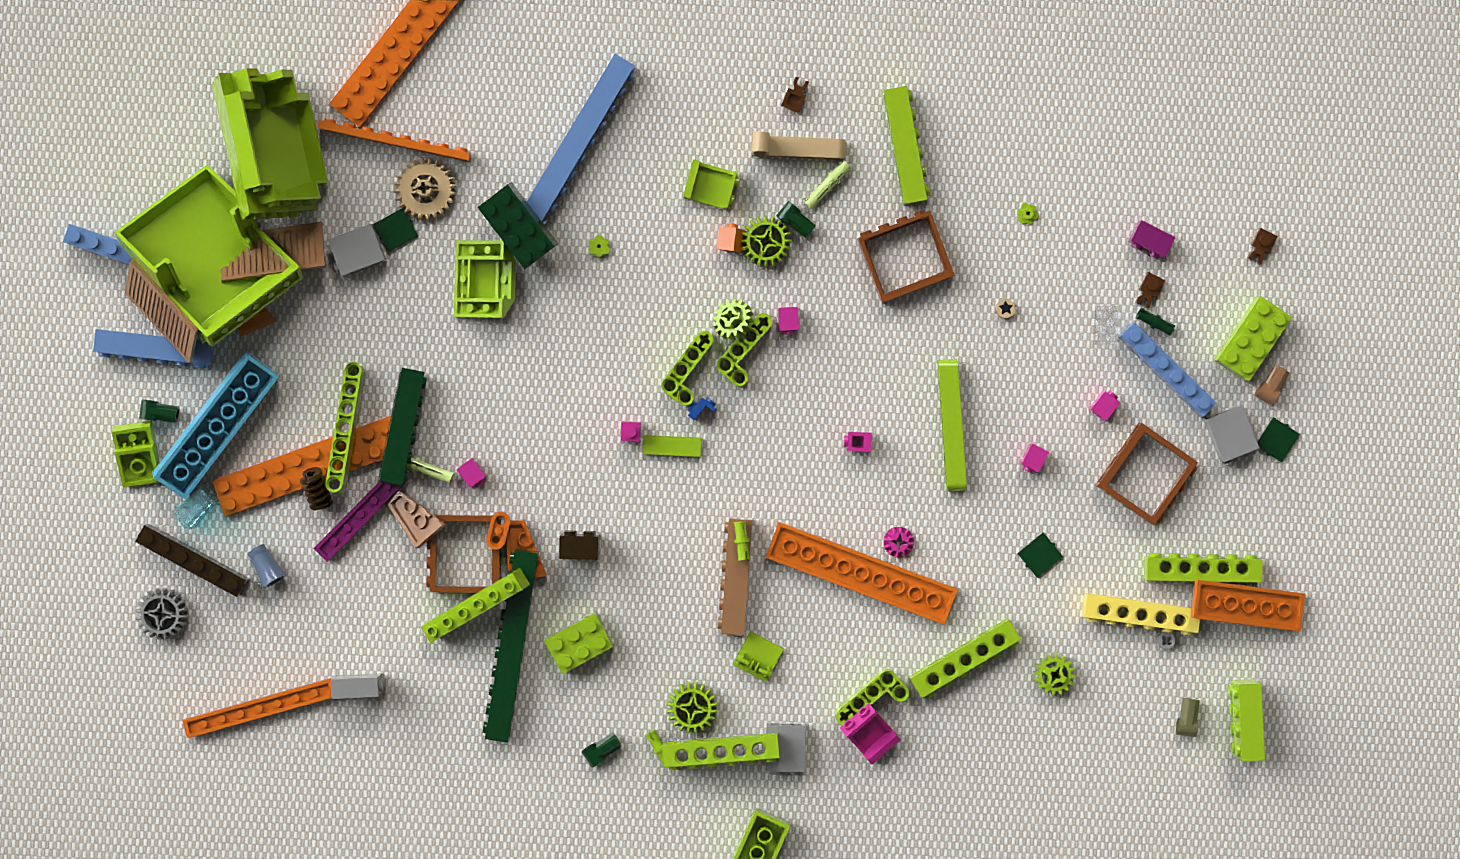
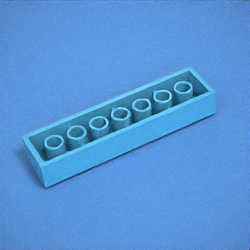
(215, 425)

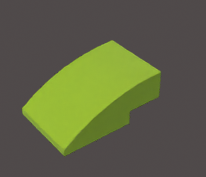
(135, 453)

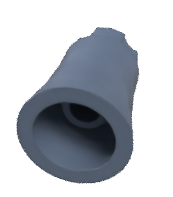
(266, 566)

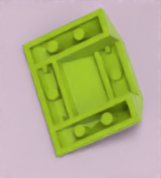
(483, 279)

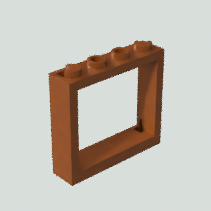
(901, 223)
(1120, 457)
(431, 581)

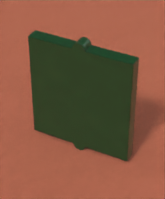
(395, 229)
(1277, 439)
(1040, 554)

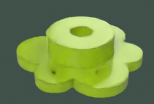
(1023, 217)
(599, 240)

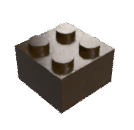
(579, 546)

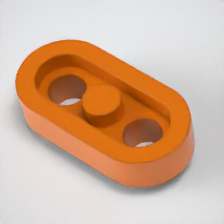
(498, 530)

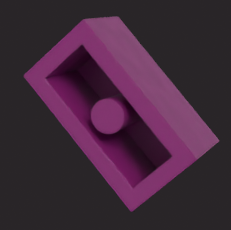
(1151, 240)

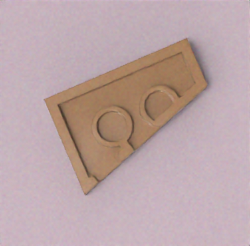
(415, 519)

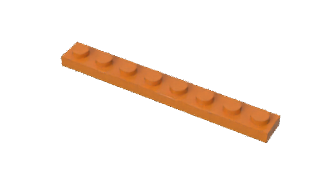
(387, 138)
(257, 708)

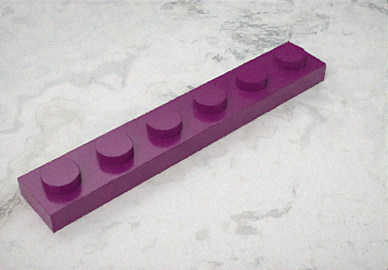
(355, 519)

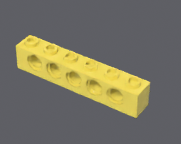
(1093, 602)

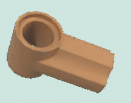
(1269, 389)

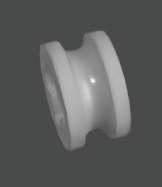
(1165, 646)

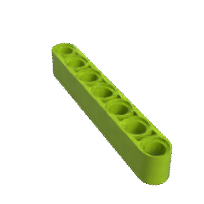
(952, 425)
(349, 436)

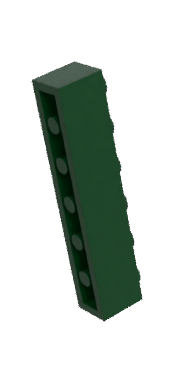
(401, 426)

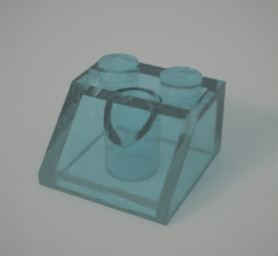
(195, 507)

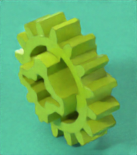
(733, 319)
(1050, 682)

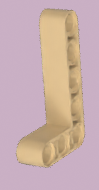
(797, 147)

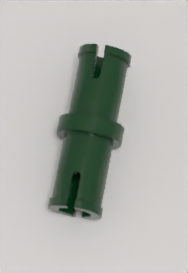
(1155, 321)

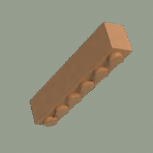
(735, 583)

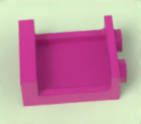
(870, 733)

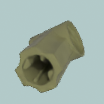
(1187, 723)

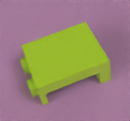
(711, 185)

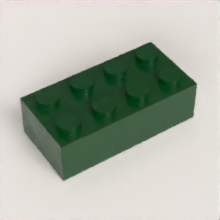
(517, 225)

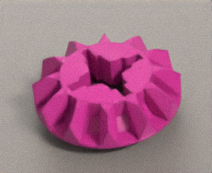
(893, 534)

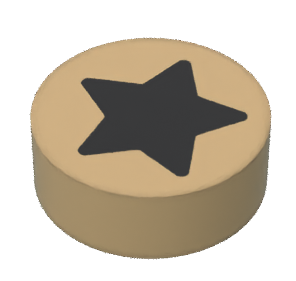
(1005, 308)

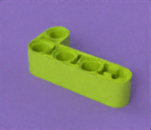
(747, 346)
(690, 364)
(863, 694)

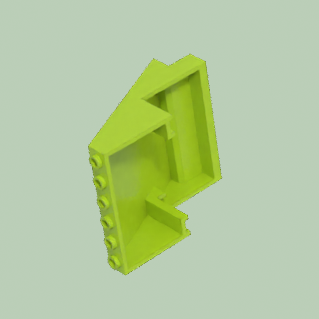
(186, 244)

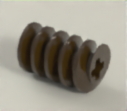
(315, 487)

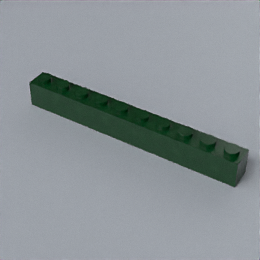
(510, 651)

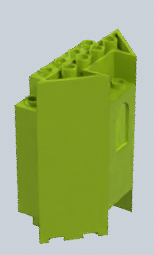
(270, 143)

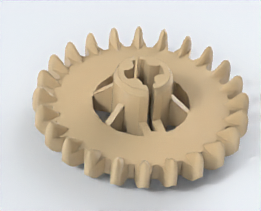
(406, 190)

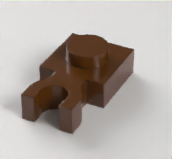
(794, 98)
(1263, 243)
(1151, 287)

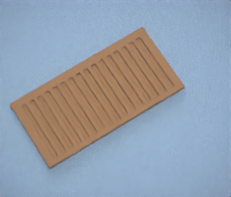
(300, 242)
(161, 311)

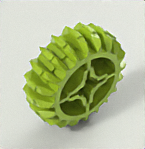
(749, 236)
(683, 706)

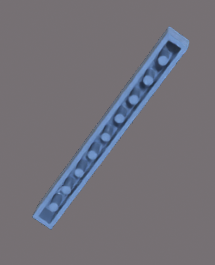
(580, 136)

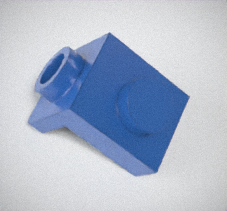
(696, 408)

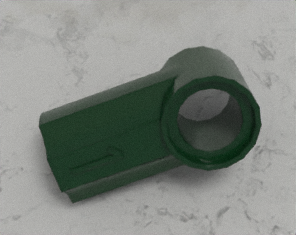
(792, 217)
(156, 411)
(598, 751)

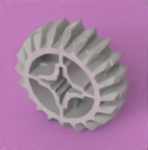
(178, 614)

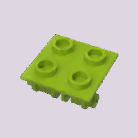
(758, 656)

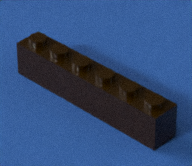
(192, 560)

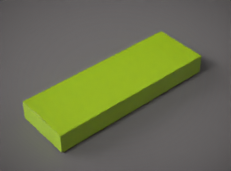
(672, 445)

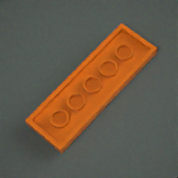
(1247, 605)

